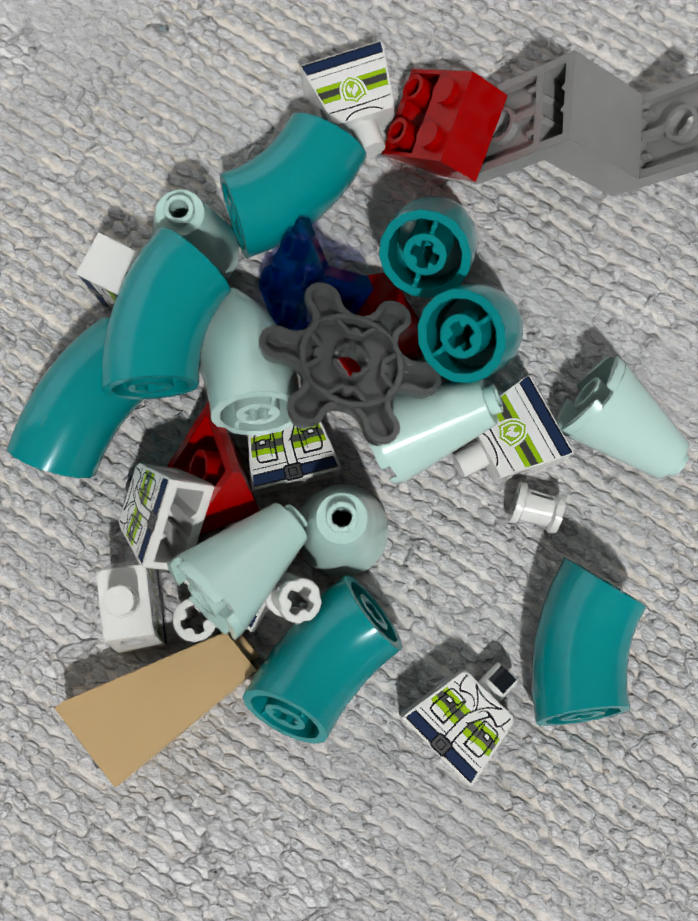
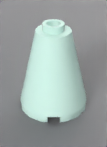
(200, 226)
(623, 421)
(437, 426)
(349, 548)
(241, 566)

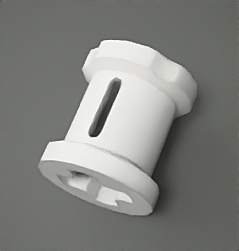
(537, 508)
(306, 593)
(183, 615)

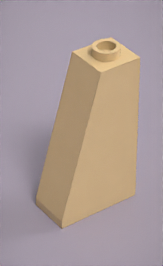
(149, 708)

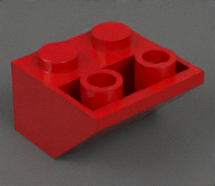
(445, 122)

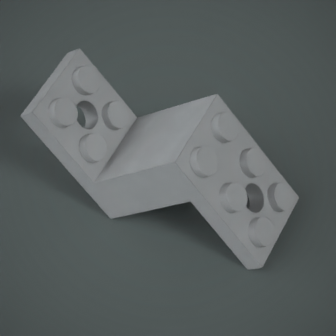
(594, 126)

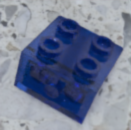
(296, 267)

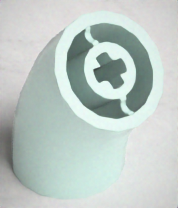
(241, 385)

